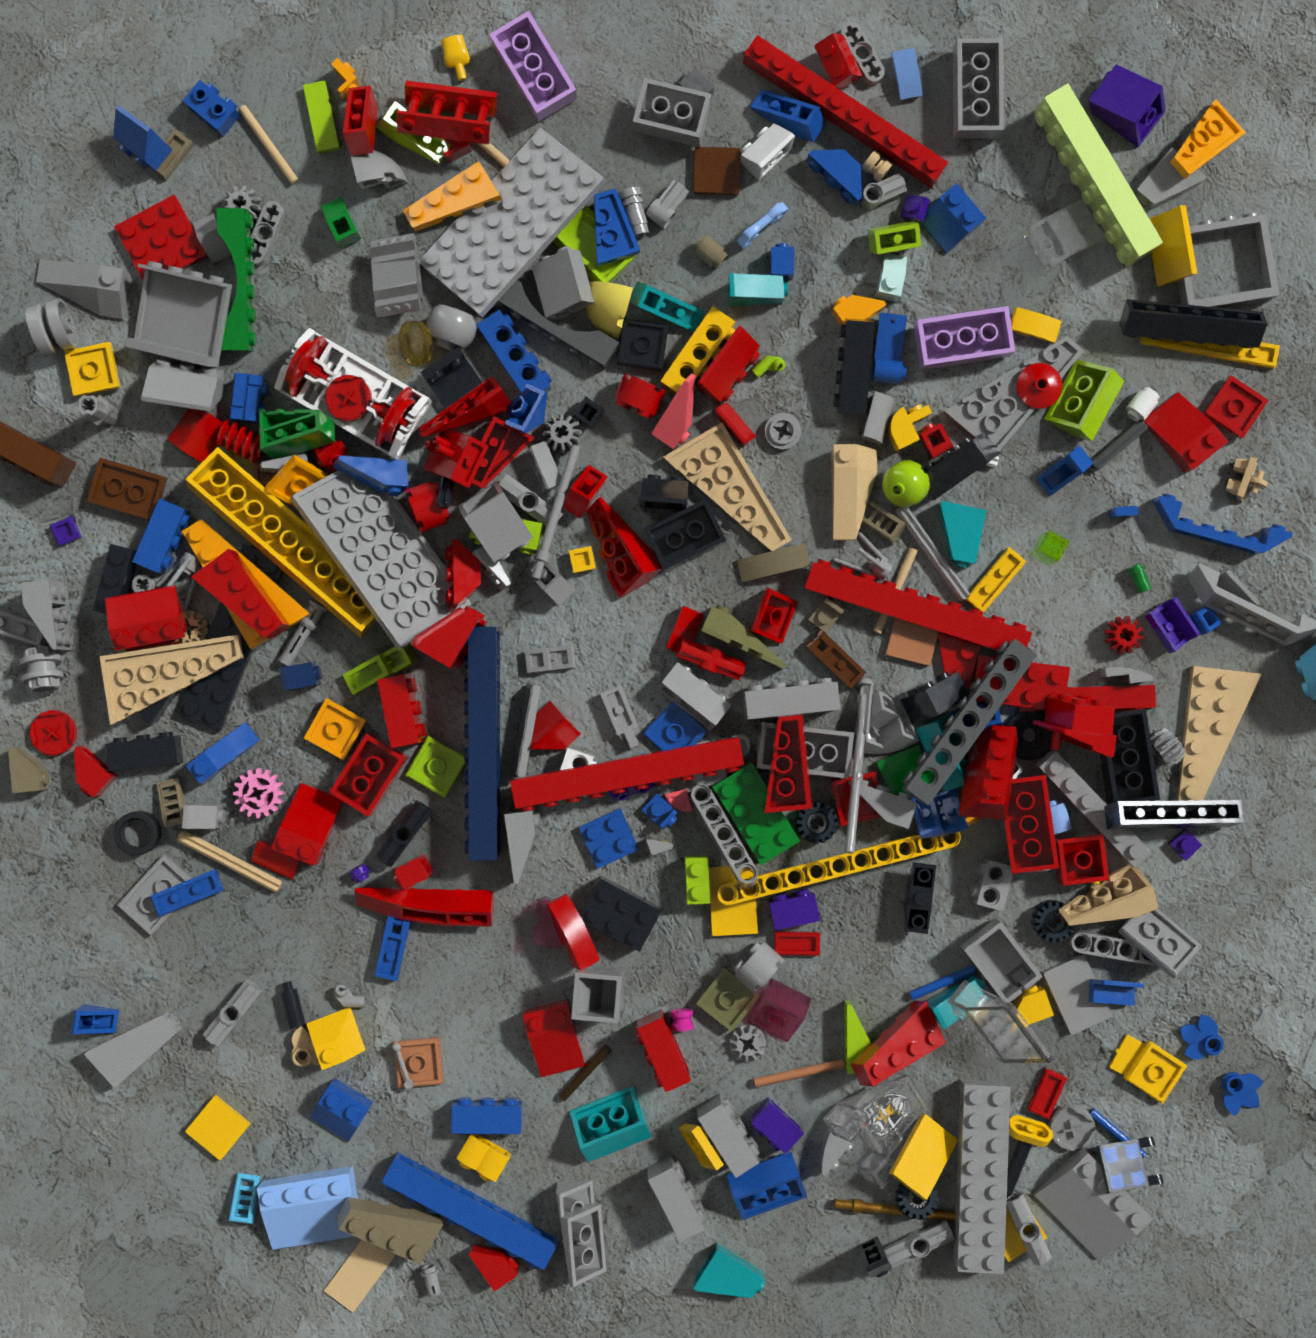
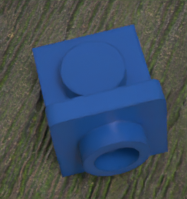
(660, 811)

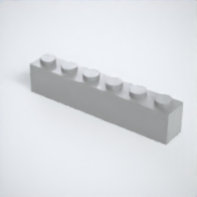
(1090, 807)

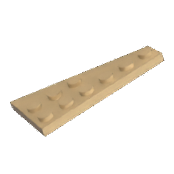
(724, 477)
(150, 675)
(1212, 715)

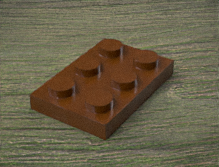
(126, 488)

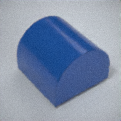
(1205, 619)

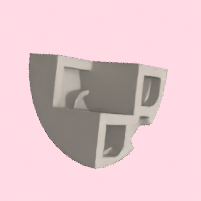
(377, 169)
(887, 728)

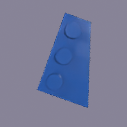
(612, 229)

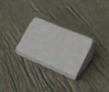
(544, 466)
(1231, 583)

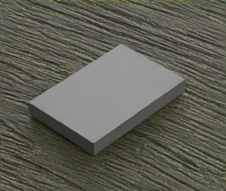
(137, 902)
(1161, 941)
(1070, 991)

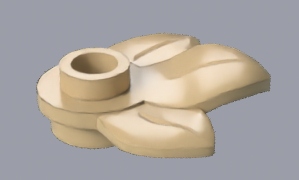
(302, 1042)

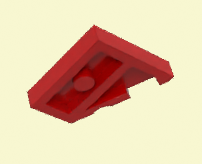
(958, 656)

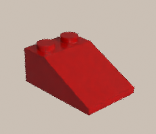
(1184, 432)
(307, 824)
(553, 1038)

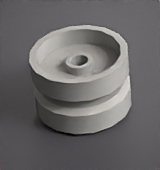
(51, 327)

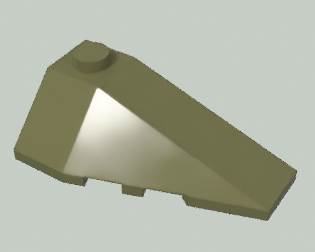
(731, 632)

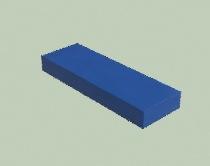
(187, 892)

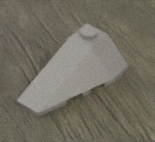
(89, 285)

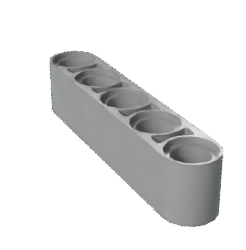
(719, 825)
(1111, 949)

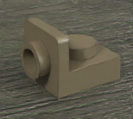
(826, 614)

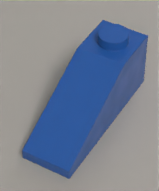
(793, 115)
(380, 474)
(222, 753)

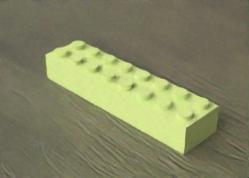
(1097, 176)

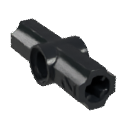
(395, 844)

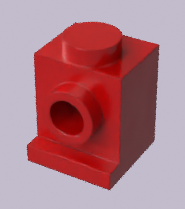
(943, 442)

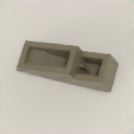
(773, 563)

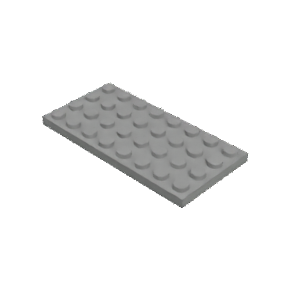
(498, 242)
(378, 554)

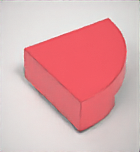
(679, 800)

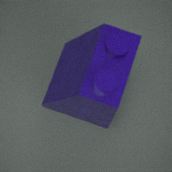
(1128, 104)

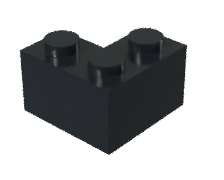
(934, 698)

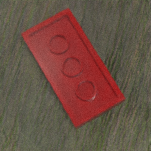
(1035, 685)

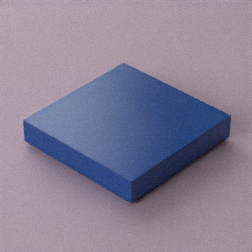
(674, 729)

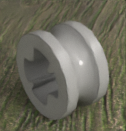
(135, 583)

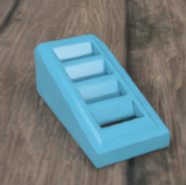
(234, 1215)

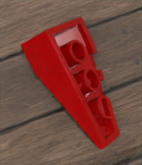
(477, 404)
(626, 555)

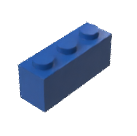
(162, 536)
(486, 1116)

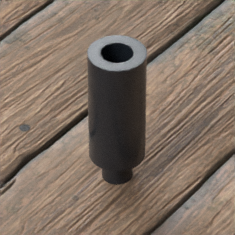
(292, 1005)

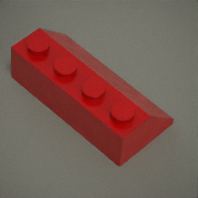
(990, 774)

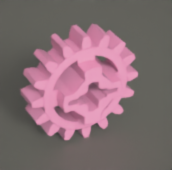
(263, 800)

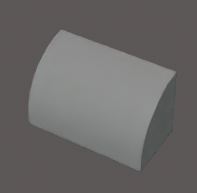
(877, 418)

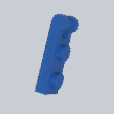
(392, 949)

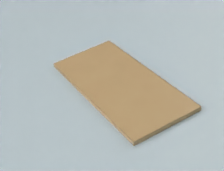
(358, 1274)

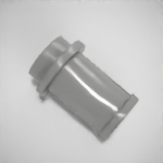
(430, 1276)

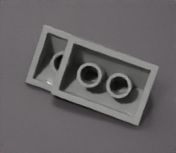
(581, 1230)

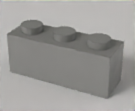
(694, 696)

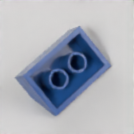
(767, 1186)

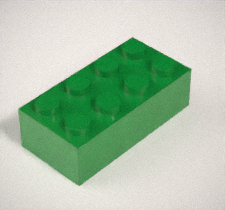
(745, 800)

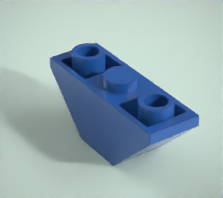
(840, 172)

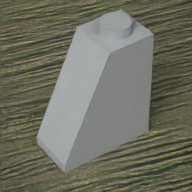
(1165, 183)

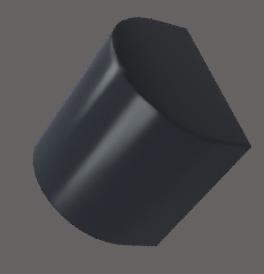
(587, 412)

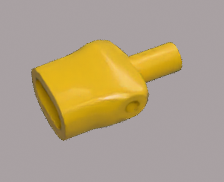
(456, 54)

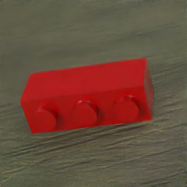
(360, 120)

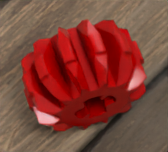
(1118, 628)

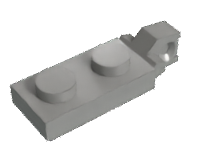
(621, 715)

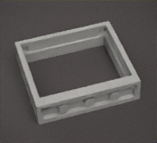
(1266, 258)

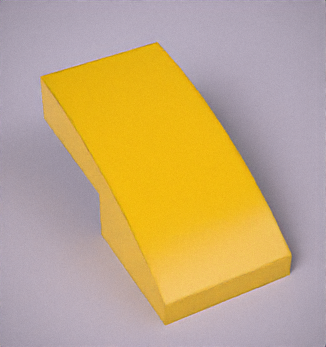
(1035, 324)

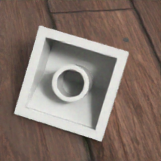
(767, 150)

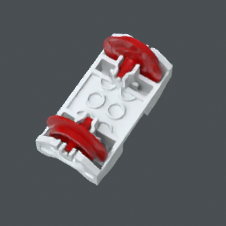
(391, 412)

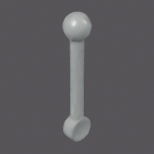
(396, 1047)

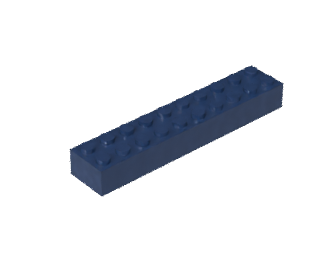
(483, 744)

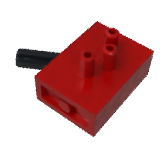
(454, 460)

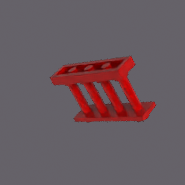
(448, 99)

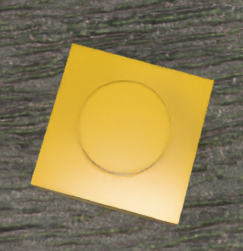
(582, 559)

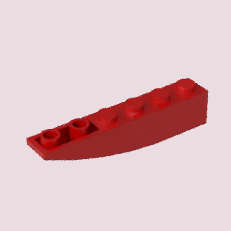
(430, 905)

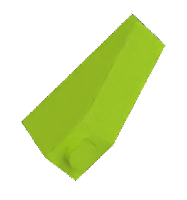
(428, 147)
(855, 1037)

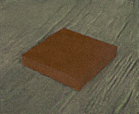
(716, 171)

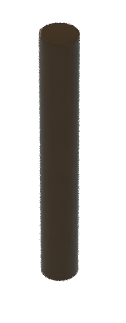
(585, 1072)

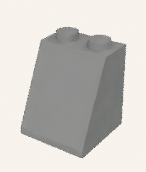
(495, 522)
(598, 994)

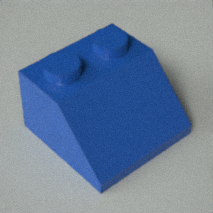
(139, 140)
(952, 218)
(341, 1109)

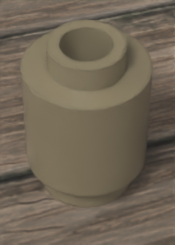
(710, 251)

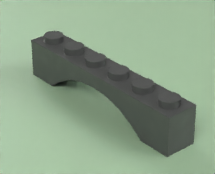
(592, 345)

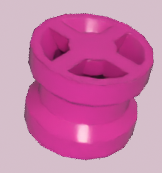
(682, 1019)

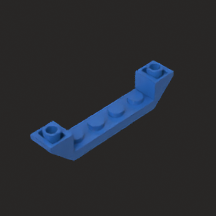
(1169, 511)

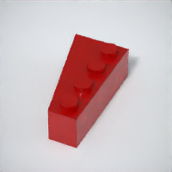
(240, 591)
(789, 773)
(904, 1042)

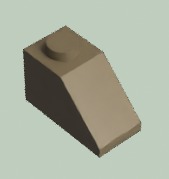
(26, 771)

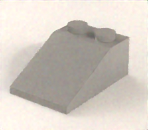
(521, 834)

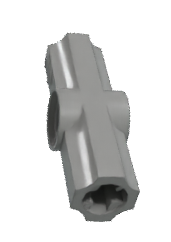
(98, 410)
(517, 492)
(224, 1022)
(932, 1236)
(1032, 1240)

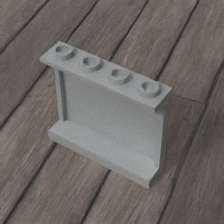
(181, 315)

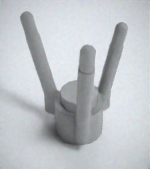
(188, 564)
(879, 566)

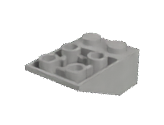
(48, 609)

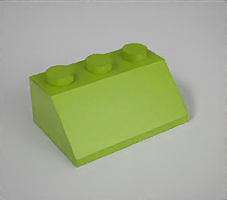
(1085, 399)

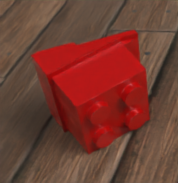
(1080, 722)

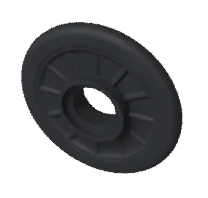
(1043, 738)

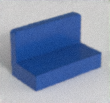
(1113, 992)

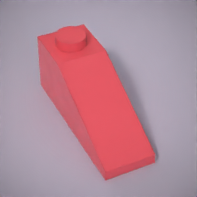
(678, 416)

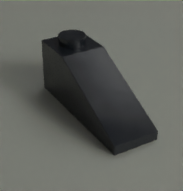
(874, 1258)

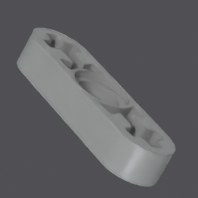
(875, 64)
(277, 221)

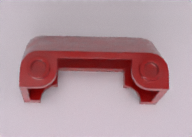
(447, 636)

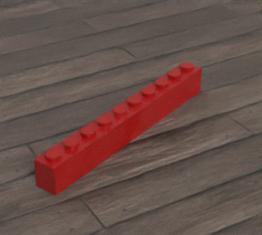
(844, 111)
(911, 607)
(627, 772)

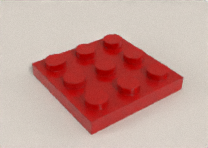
(161, 236)

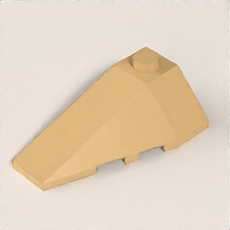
(852, 482)
(1121, 897)

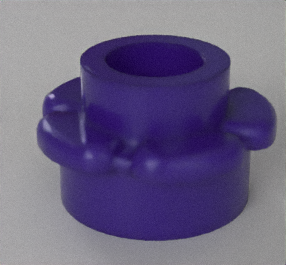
(359, 873)

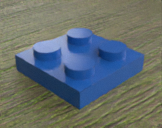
(608, 838)

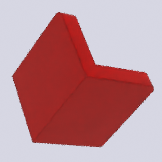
(456, 150)

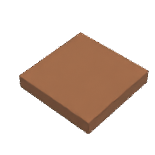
(911, 642)
(422, 1061)

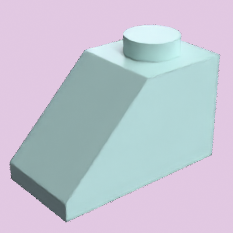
(891, 277)

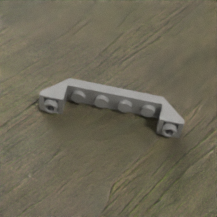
(1204, 583)

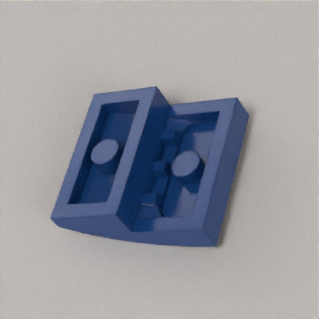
(940, 816)

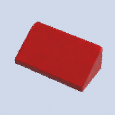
(734, 424)
(685, 627)
(275, 860)

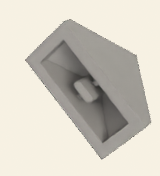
(210, 240)

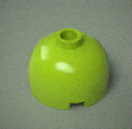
(905, 483)

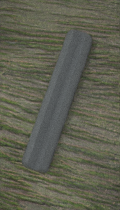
(1119, 445)

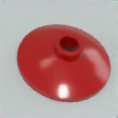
(1030, 392)

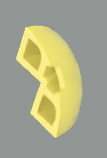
(609, 307)

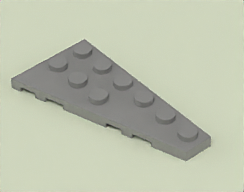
(997, 405)

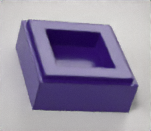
(65, 531)

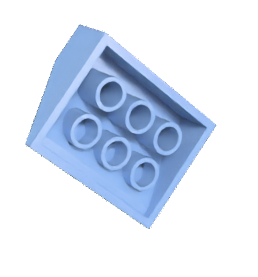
(305, 1206)

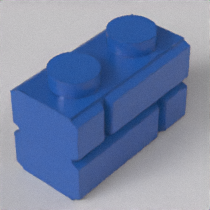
(247, 397)

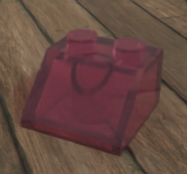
(779, 1010)

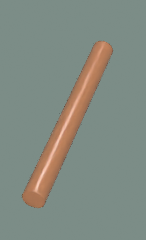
(798, 1073)

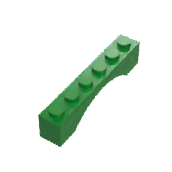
(234, 229)

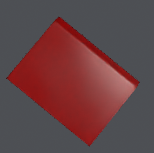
(196, 433)
(773, 616)

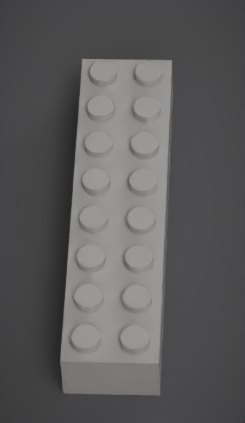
(981, 1176)

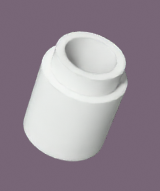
(1142, 404)

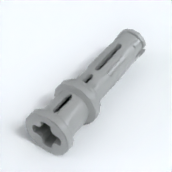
(311, 623)

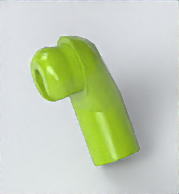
(768, 363)

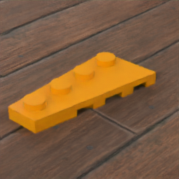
(1209, 138)
(459, 194)

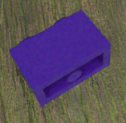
(793, 909)
(776, 1126)

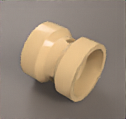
(878, 171)

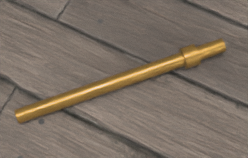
(858, 1206)

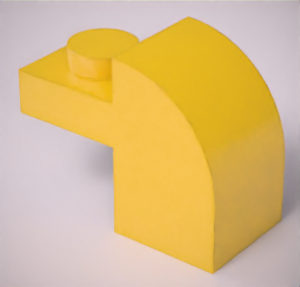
(901, 428)

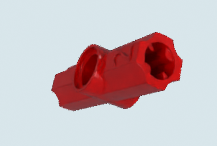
(710, 659)

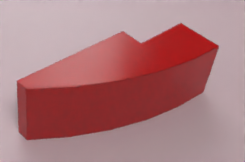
(572, 932)

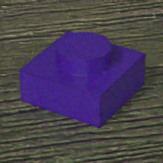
(915, 208)
(1185, 844)

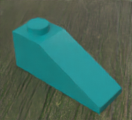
(666, 306)

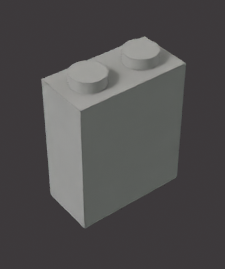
(562, 283)

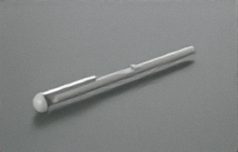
(863, 722)

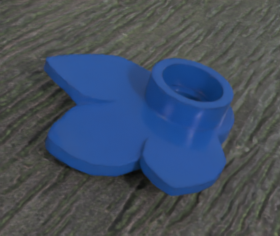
(1198, 1037)
(1242, 1092)

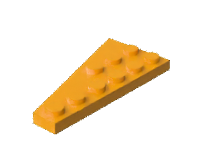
(209, 545)

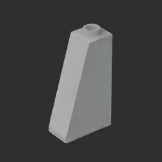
(129, 1050)

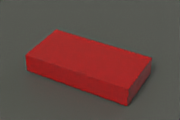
(797, 943)
(1046, 1093)

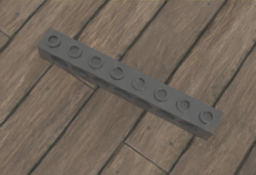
(1021, 659)

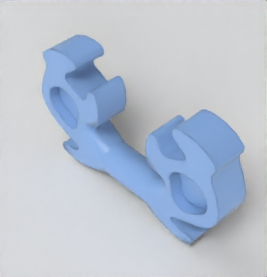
(770, 217)

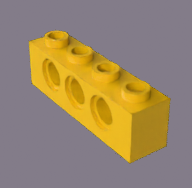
(713, 321)

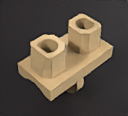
(1247, 468)

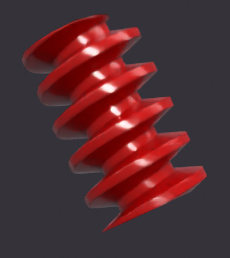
(240, 442)

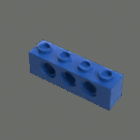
(499, 323)

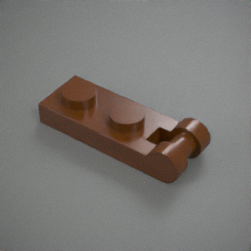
(835, 659)

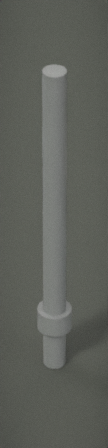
(542, 554)

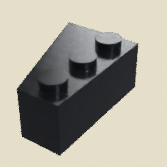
(960, 464)

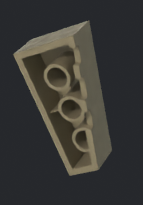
(392, 1228)

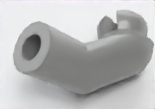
(347, 999)

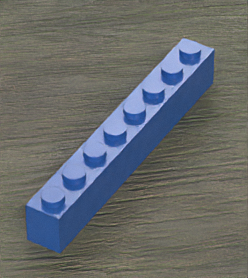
(470, 1211)

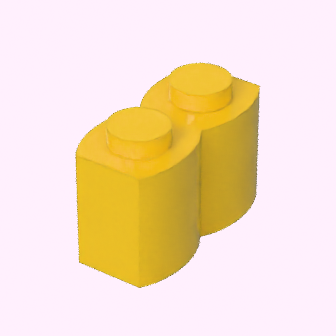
(483, 1157)

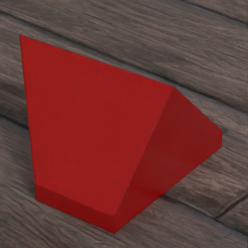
(552, 729)

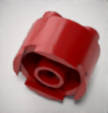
(639, 394)
(424, 506)

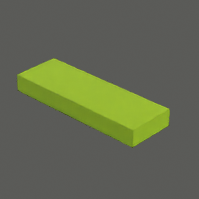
(321, 117)

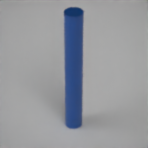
(942, 982)
(1109, 1127)

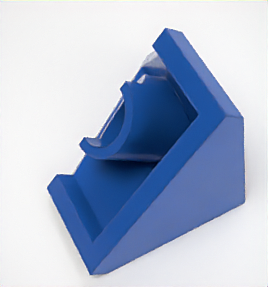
(527, 409)

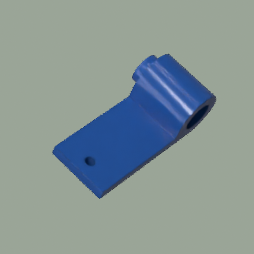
(889, 349)

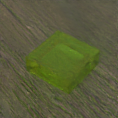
(1053, 546)

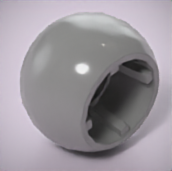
(451, 327)

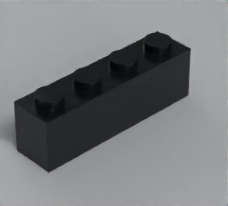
(855, 366)

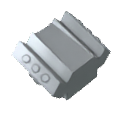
(396, 275)

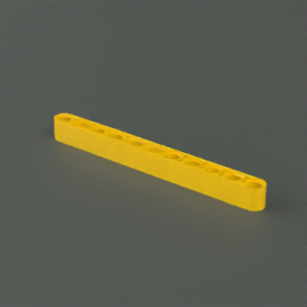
(828, 872)

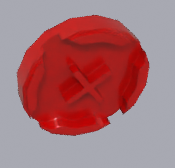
(348, 398)
(53, 732)

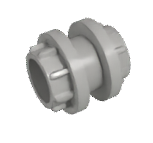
(41, 669)

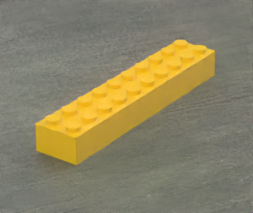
(278, 536)

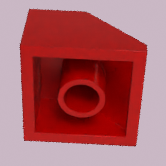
(1081, 860)

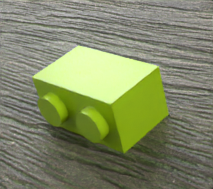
(894, 237)
(697, 879)

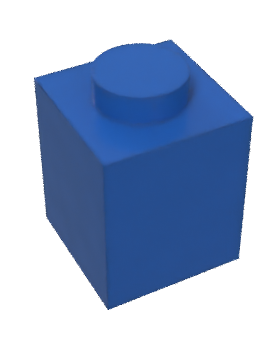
(782, 261)

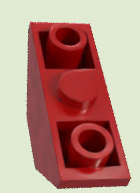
(462, 574)

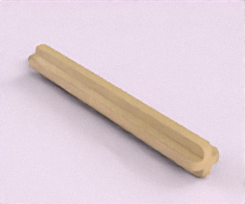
(229, 861)

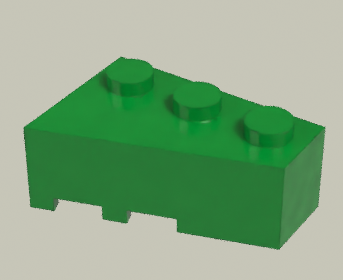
(294, 431)

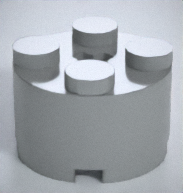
(758, 967)

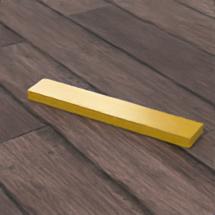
(1264, 356)

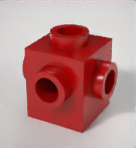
(329, 453)

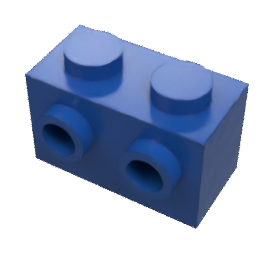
(212, 108)

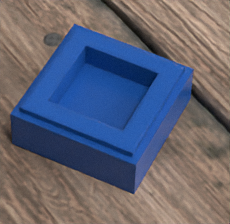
(1126, 511)

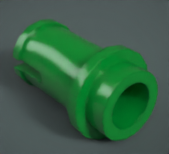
(1139, 577)

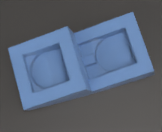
(907, 73)

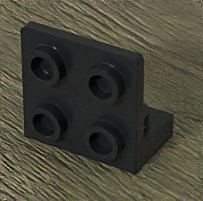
(451, 377)

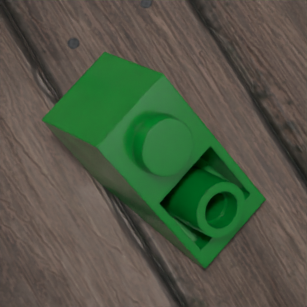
(340, 222)

